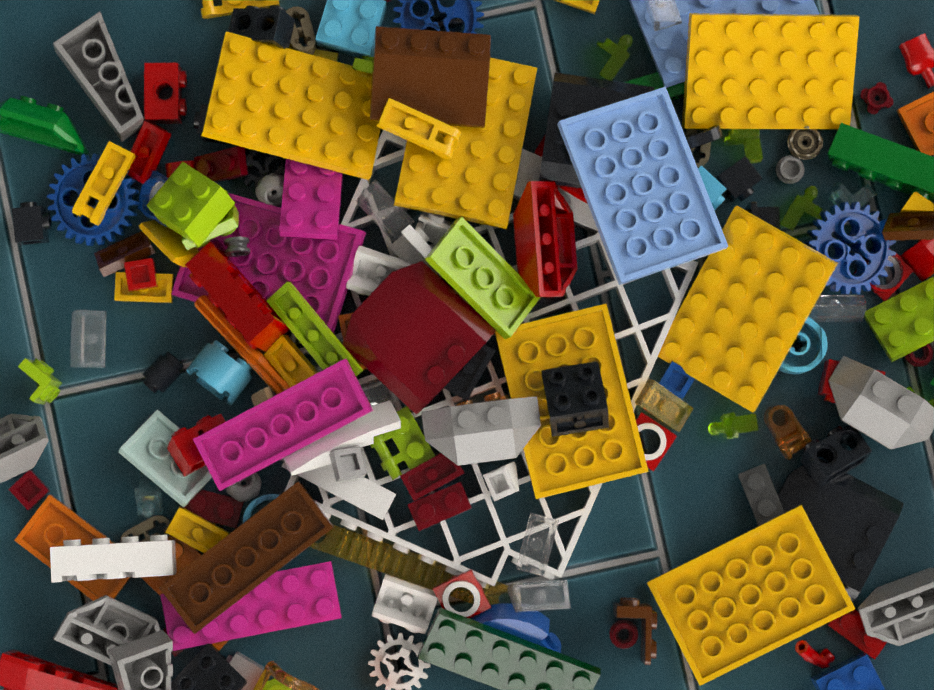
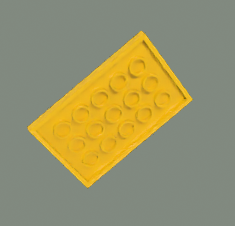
(769, 71)
(292, 106)
(485, 161)
(746, 309)
(584, 457)
(751, 595)

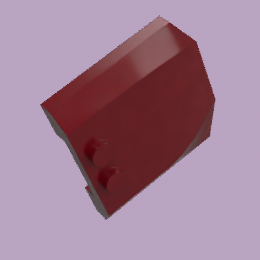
(415, 334)

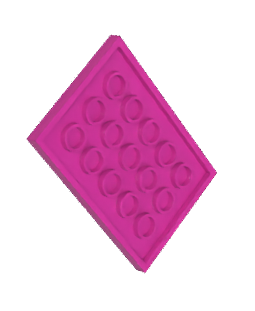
(312, 265)

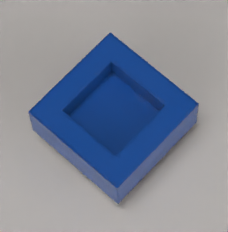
(676, 380)

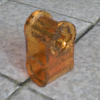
(787, 432)

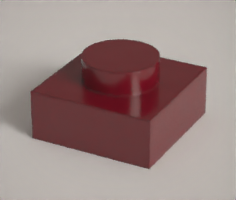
(29, 490)

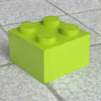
(190, 204)

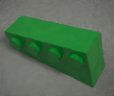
(883, 161)

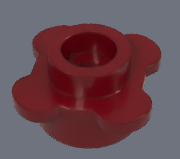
(881, 91)

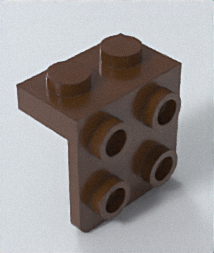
(632, 608)

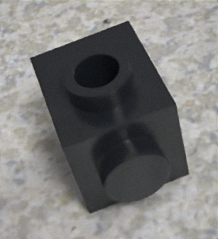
(739, 180)
(31, 224)

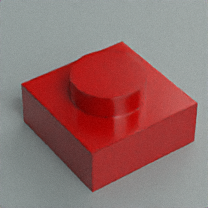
(141, 274)

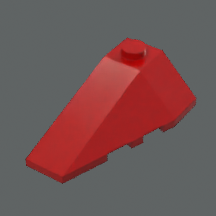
(29, 672)

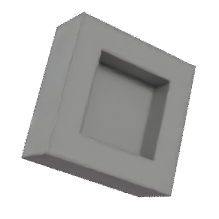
(347, 464)

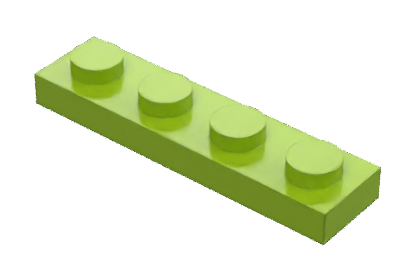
(310, 328)

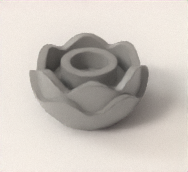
(267, 185)
(247, 491)

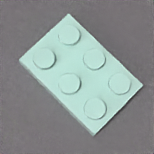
(150, 455)

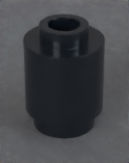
(162, 372)

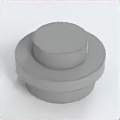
(789, 169)

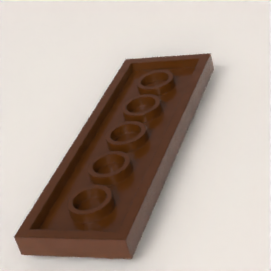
(246, 557)

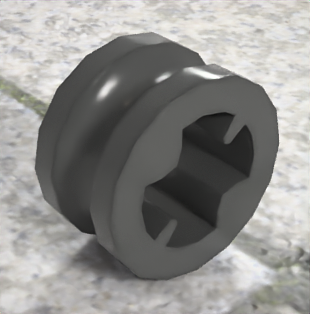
(236, 246)

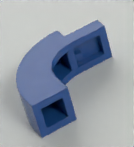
(526, 625)

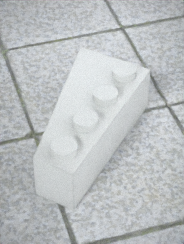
(113, 560)

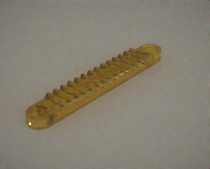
(388, 560)

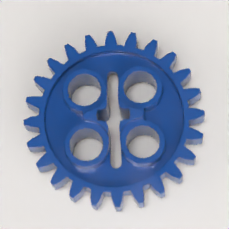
(462, 9)
(75, 180)
(863, 227)

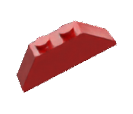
(545, 239)

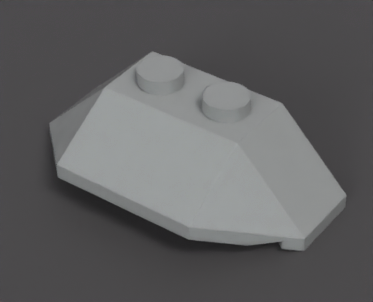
(880, 405)
(482, 429)
(20, 444)
(901, 609)
(103, 626)

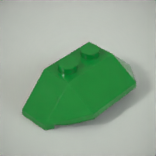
(40, 124)

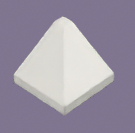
(502, 481)

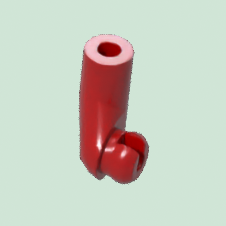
(821, 660)

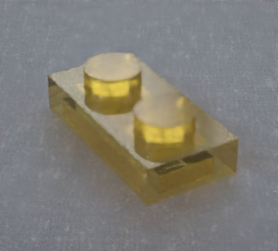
(664, 405)

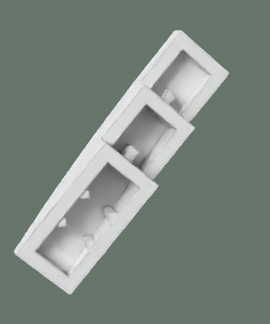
(355, 434)
(358, 491)

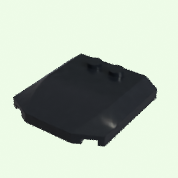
(571, 97)
(848, 518)

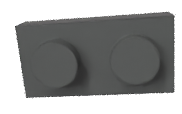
(761, 494)

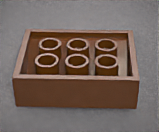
(432, 73)

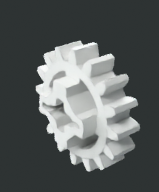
(382, 655)

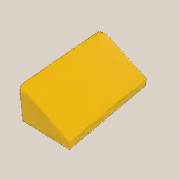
(918, 203)
(168, 242)

